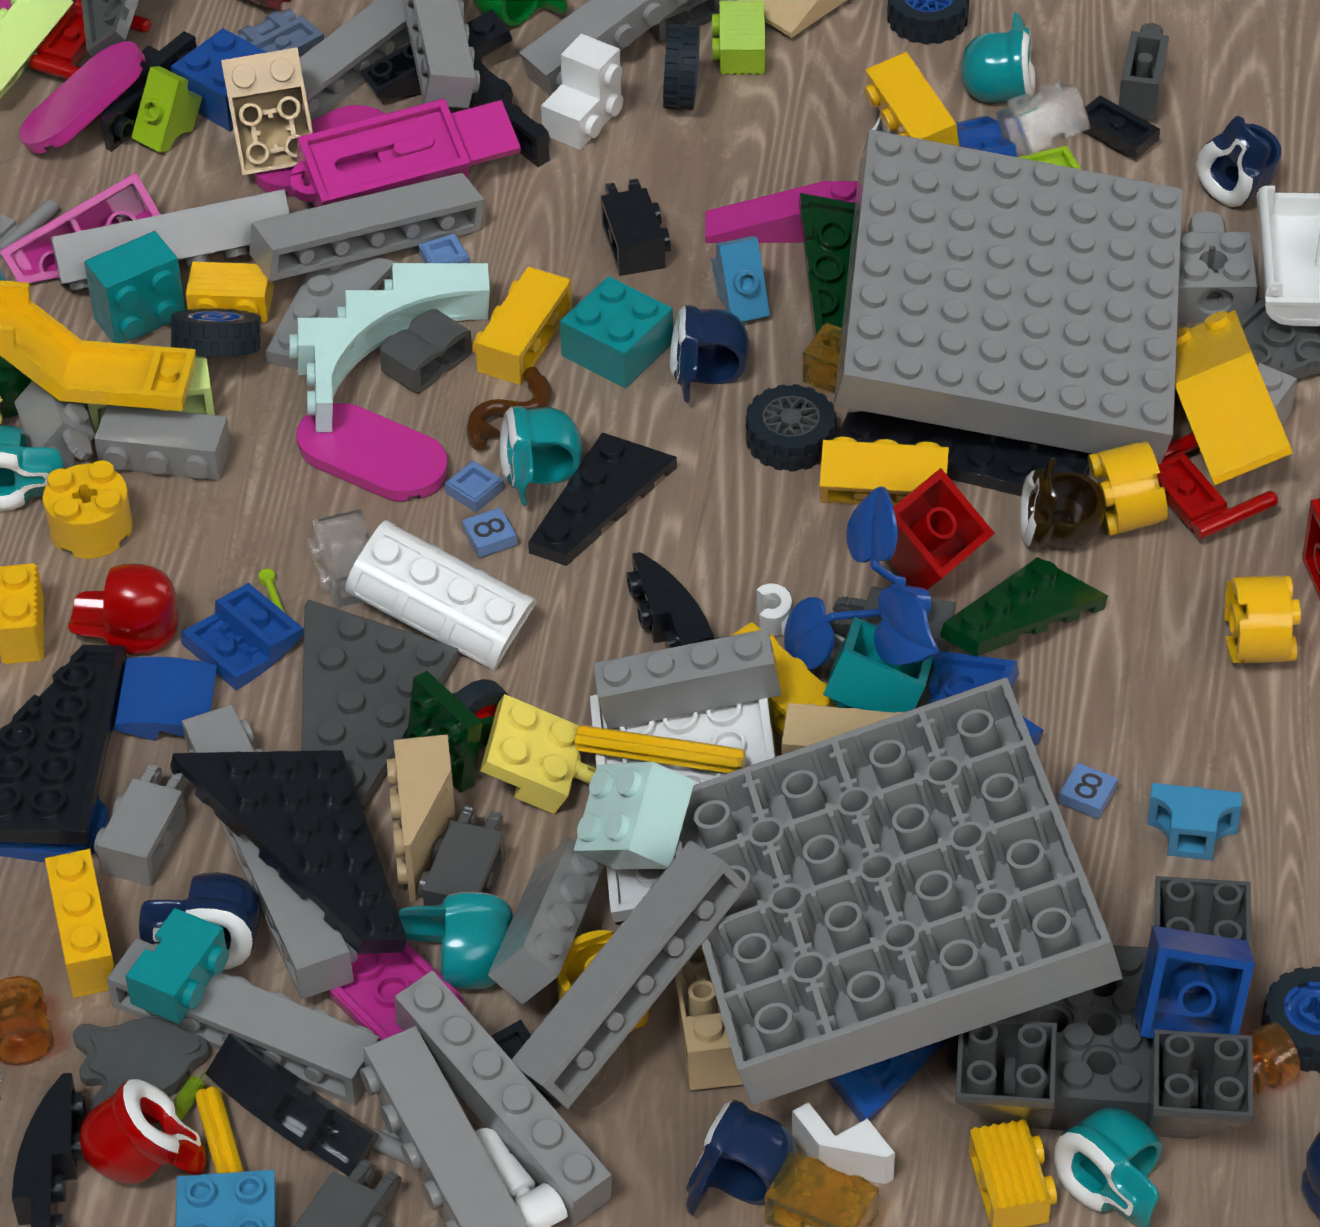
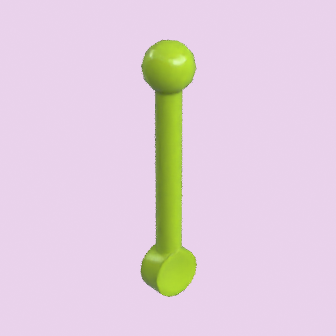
(267, 579)

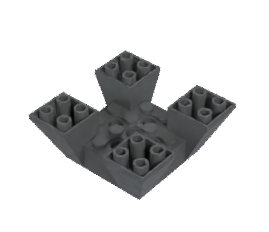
(1088, 1052)

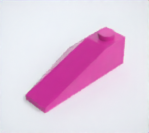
(773, 216)
(32, 256)

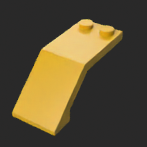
(89, 369)
(1227, 398)

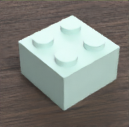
(633, 815)

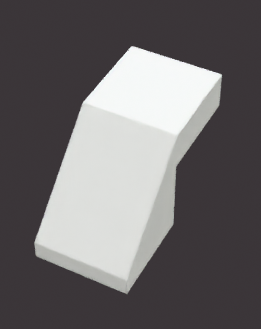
(852, 1152)

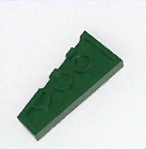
(827, 245)
(1020, 605)

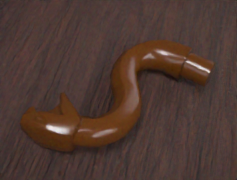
(479, 430)

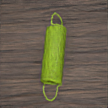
(186, 1097)

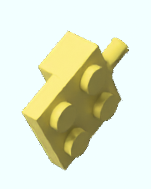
(534, 754)

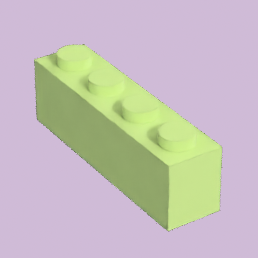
(22, 32)

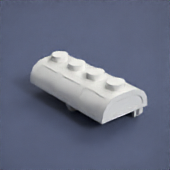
(1290, 255)
(439, 594)

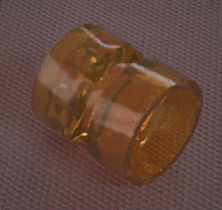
(24, 1022)
(1273, 1057)

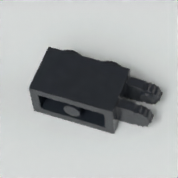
(634, 229)

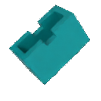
(179, 968)

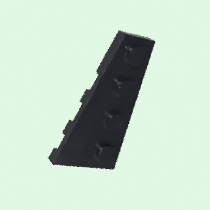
(596, 494)

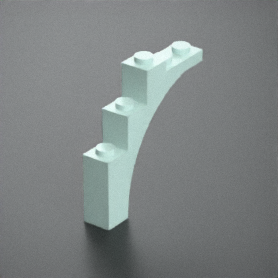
(333, 346)

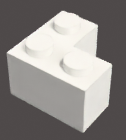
(587, 93)

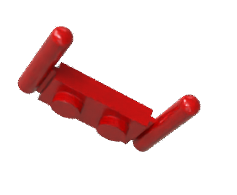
(67, 44)
(1196, 498)

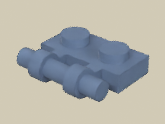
(283, 32)

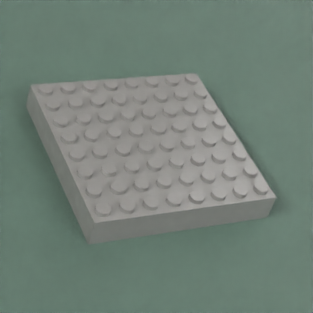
(1011, 297)
(893, 892)

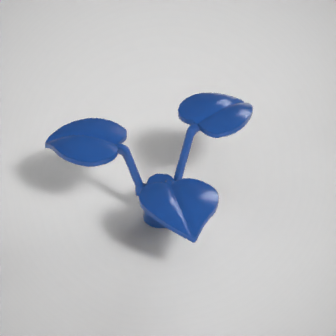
(903, 633)

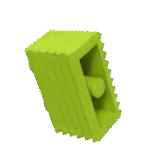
(741, 37)

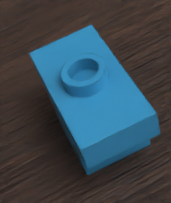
(741, 278)
(1193, 818)

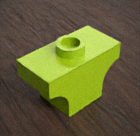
(165, 110)

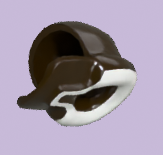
(1060, 509)

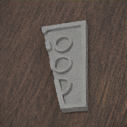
(321, 295)

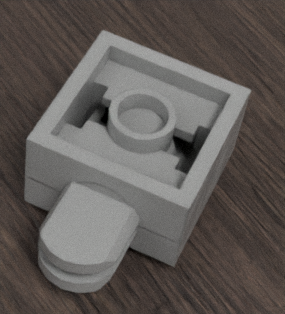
(1214, 269)

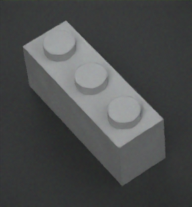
(163, 442)

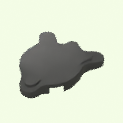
(140, 1050)

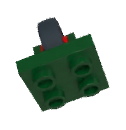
(462, 715)

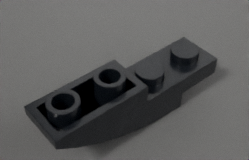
(397, 72)
(121, 115)
(532, 136)
(665, 605)
(289, 1105)
(49, 1155)

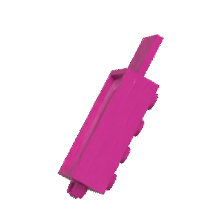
(399, 150)

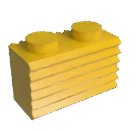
(229, 287)
(21, 614)
(1010, 1174)

